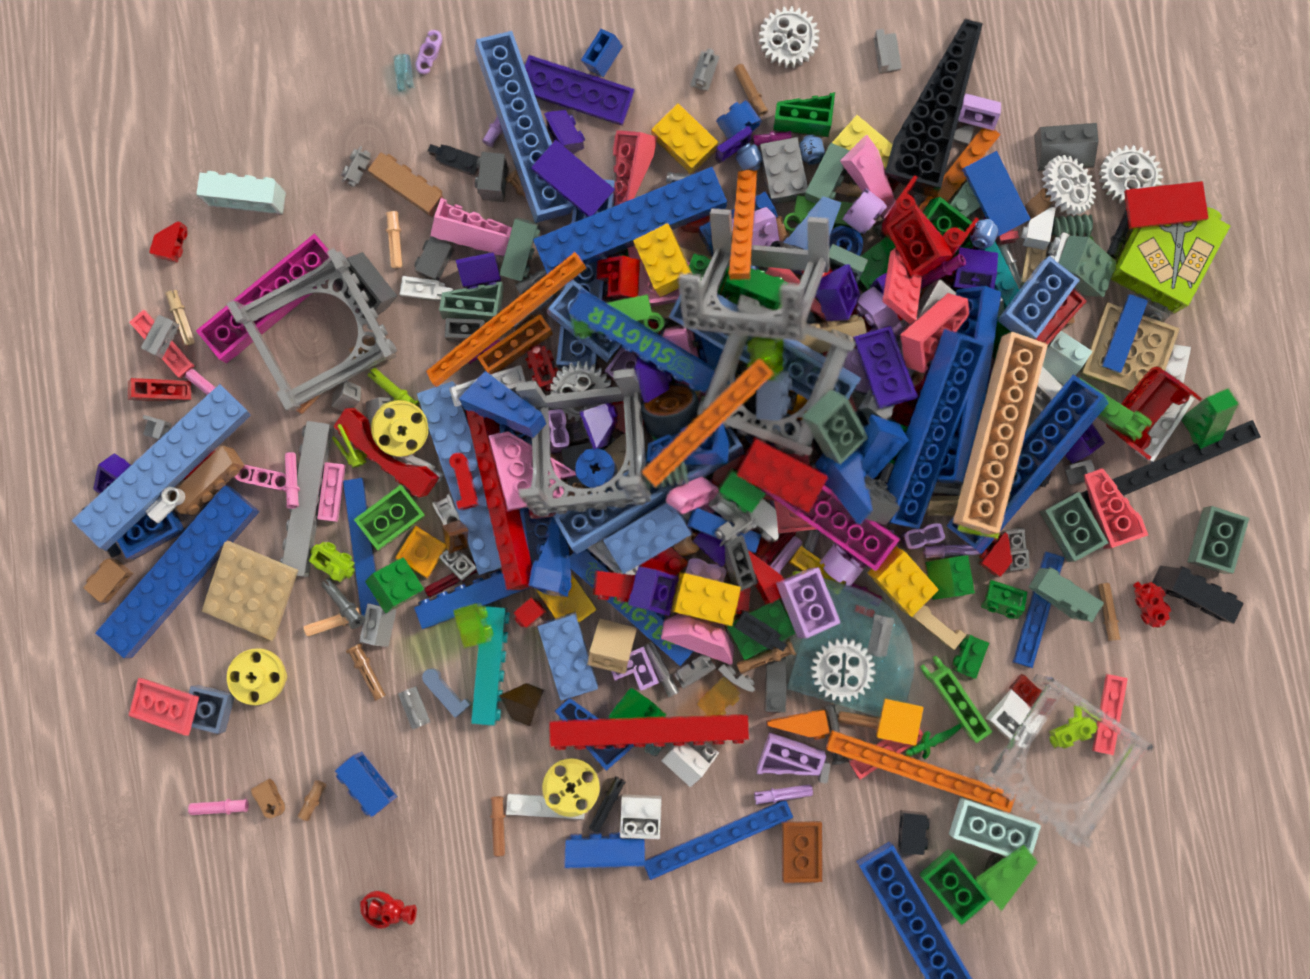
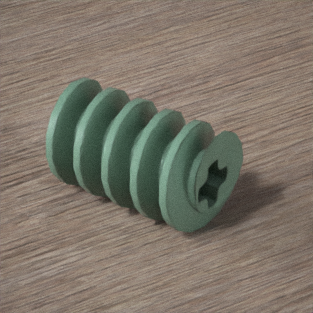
(1073, 225)
(678, 474)

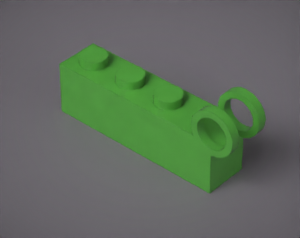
(803, 207)
(636, 308)
(1122, 418)
(957, 701)

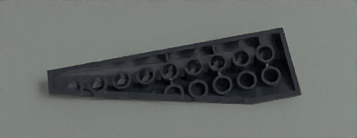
(929, 130)

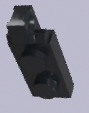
(455, 158)
(759, 632)

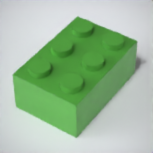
(389, 518)

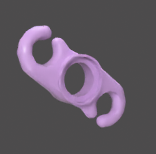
(428, 44)

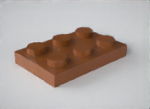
(801, 851)

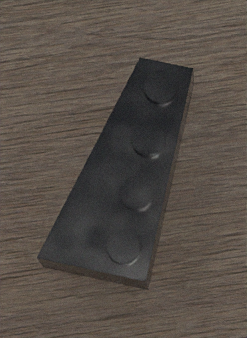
(1198, 593)

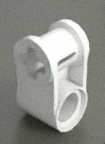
(446, 509)

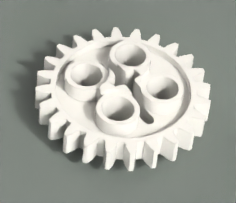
(782, 52)
(1119, 162)
(1069, 185)
(570, 378)
(860, 670)

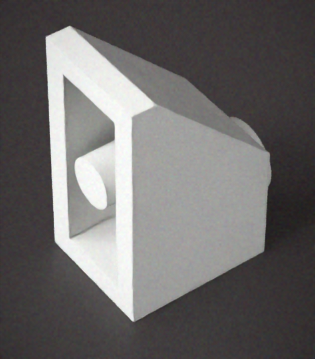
(1039, 230)

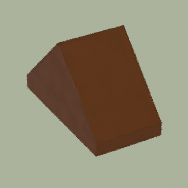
(455, 536)

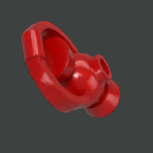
(391, 911)

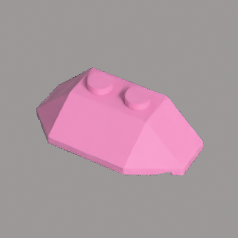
(700, 636)

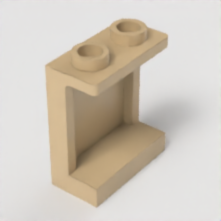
(612, 646)

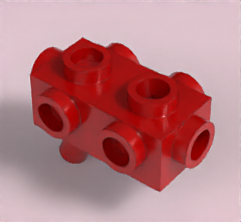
(540, 361)
(1150, 601)

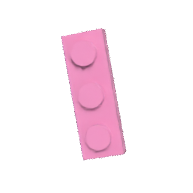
(331, 492)

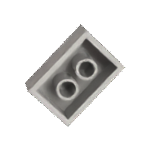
(783, 170)

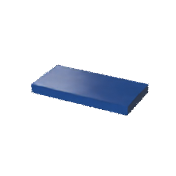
(996, 193)

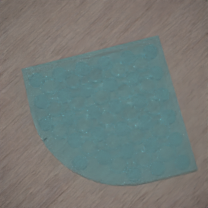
(856, 613)

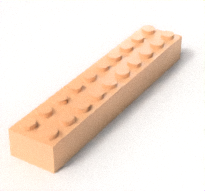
(1000, 433)

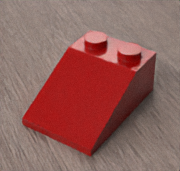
(918, 242)

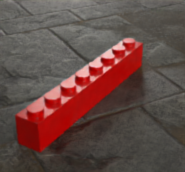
(621, 586)

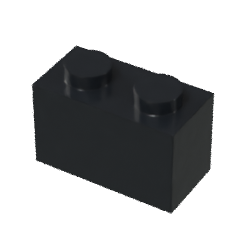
(913, 832)

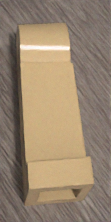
(938, 629)

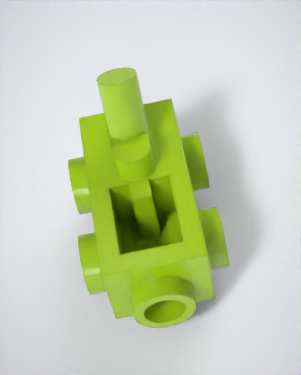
(335, 564)
(1076, 729)

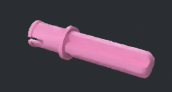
(199, 381)
(291, 481)
(218, 807)

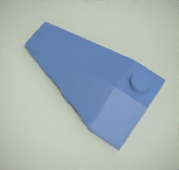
(823, 209)

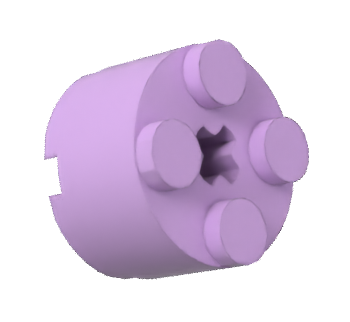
(863, 211)
(842, 564)

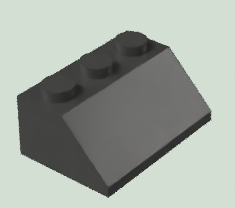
(1073, 140)
(371, 281)

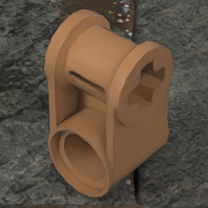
(1038, 204)
(267, 796)

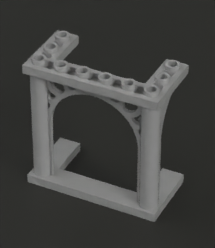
(333, 268)
(795, 299)
(802, 438)
(540, 496)

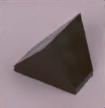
(522, 702)

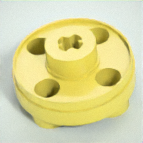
(388, 426)
(264, 670)
(558, 784)

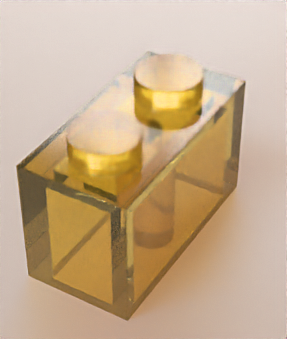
(719, 698)

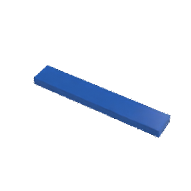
(1035, 618)

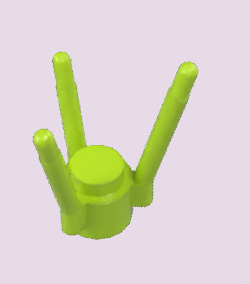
(355, 457)

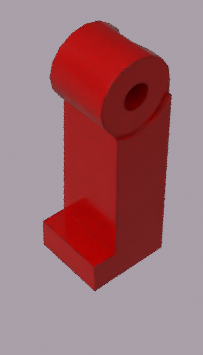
(465, 482)

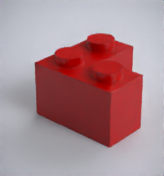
(621, 275)

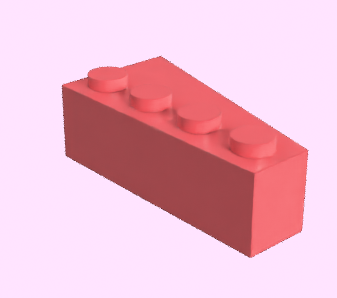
(924, 335)

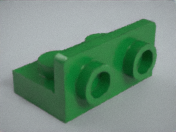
(1004, 600)
(970, 656)

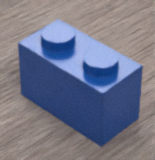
(602, 52)

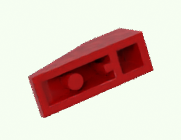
(158, 390)
(766, 579)

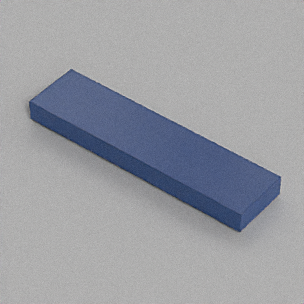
(1124, 333)
(708, 524)

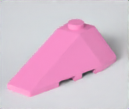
(868, 171)

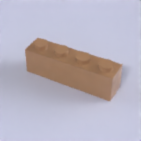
(406, 184)
(208, 479)

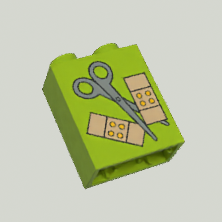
(1170, 259)

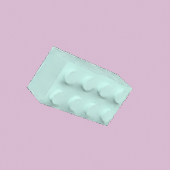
(241, 192)
(992, 828)

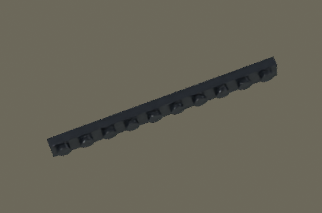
(1182, 460)

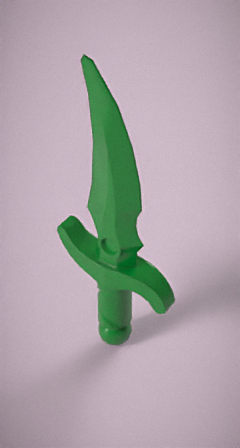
(927, 743)

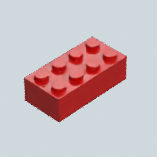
(781, 475)

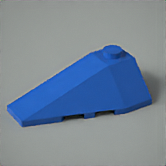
(711, 451)
(848, 484)
(552, 570)

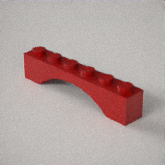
(417, 479)

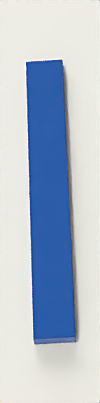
(361, 545)
(717, 839)

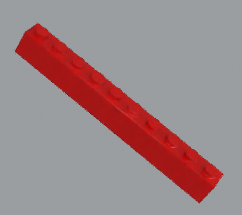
(506, 524)
(649, 730)

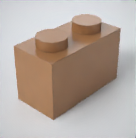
(107, 580)

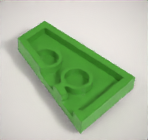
(1007, 876)

